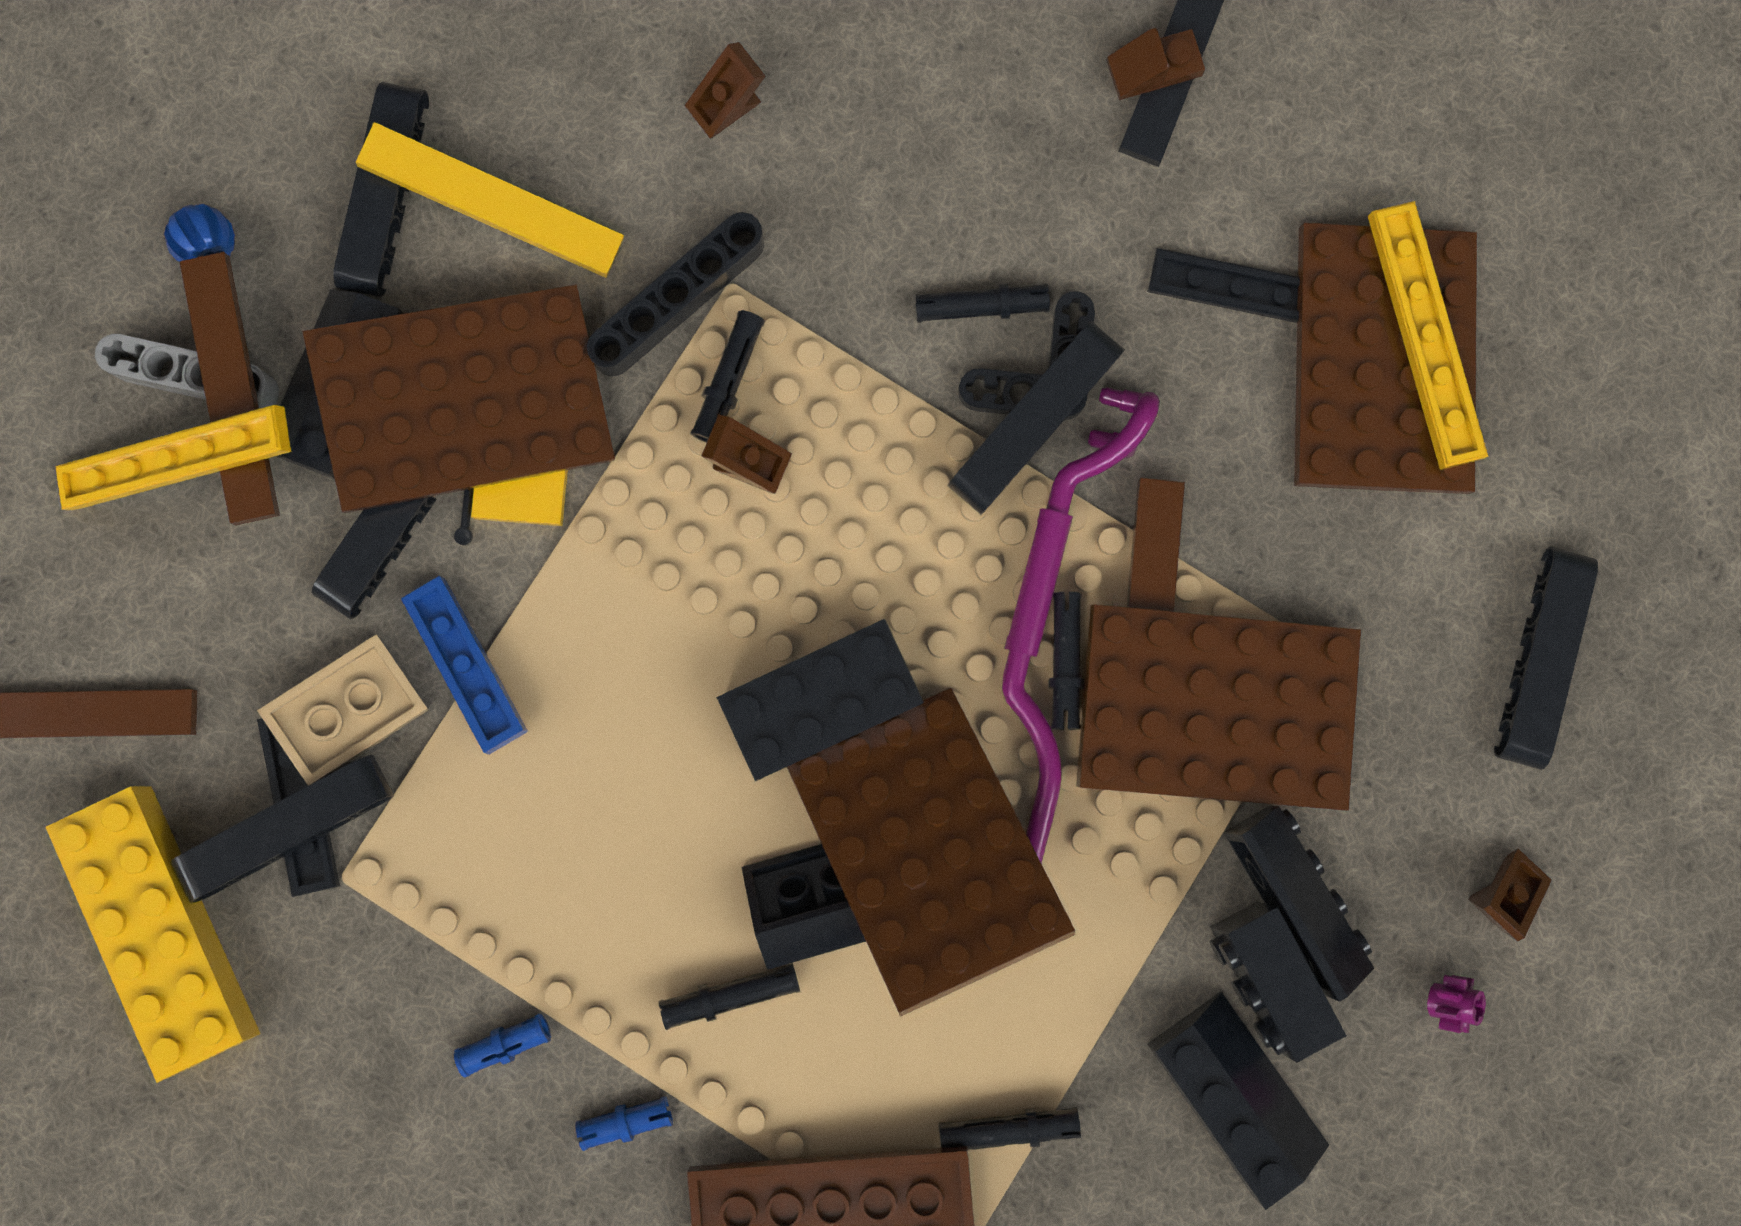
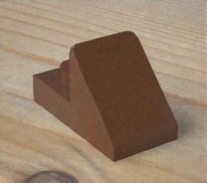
(1155, 62)
(726, 90)
(745, 455)
(1513, 895)

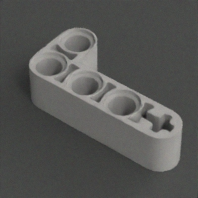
(184, 377)

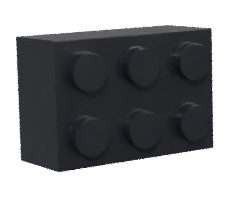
(1276, 982)

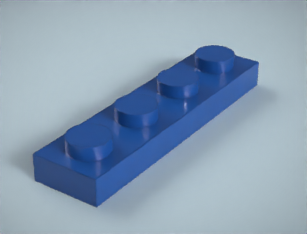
(464, 665)

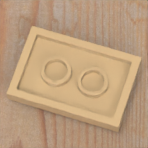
(343, 710)

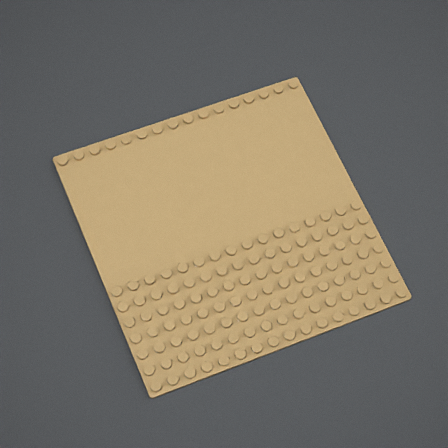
(615, 831)

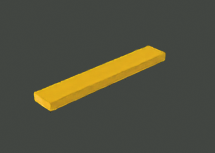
(489, 200)
(1427, 335)
(174, 458)

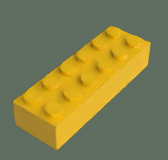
(149, 934)

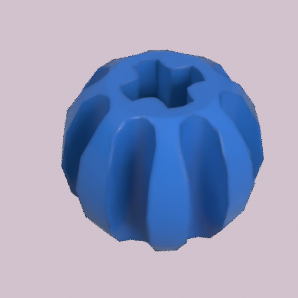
(198, 232)

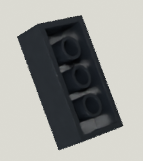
(820, 699)

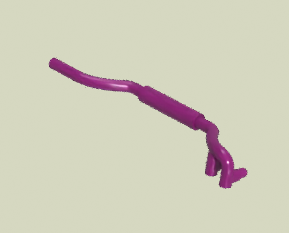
(1039, 586)

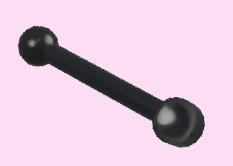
(463, 535)

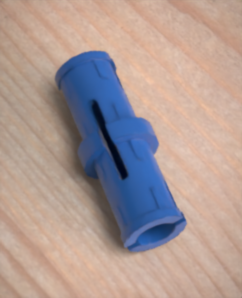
(502, 1045)
(623, 1123)

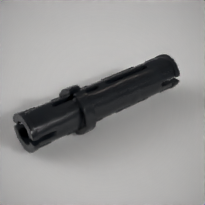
(981, 303)
(735, 357)
(1066, 661)
(729, 996)
(1011, 1130)

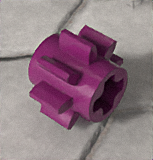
(1456, 1004)

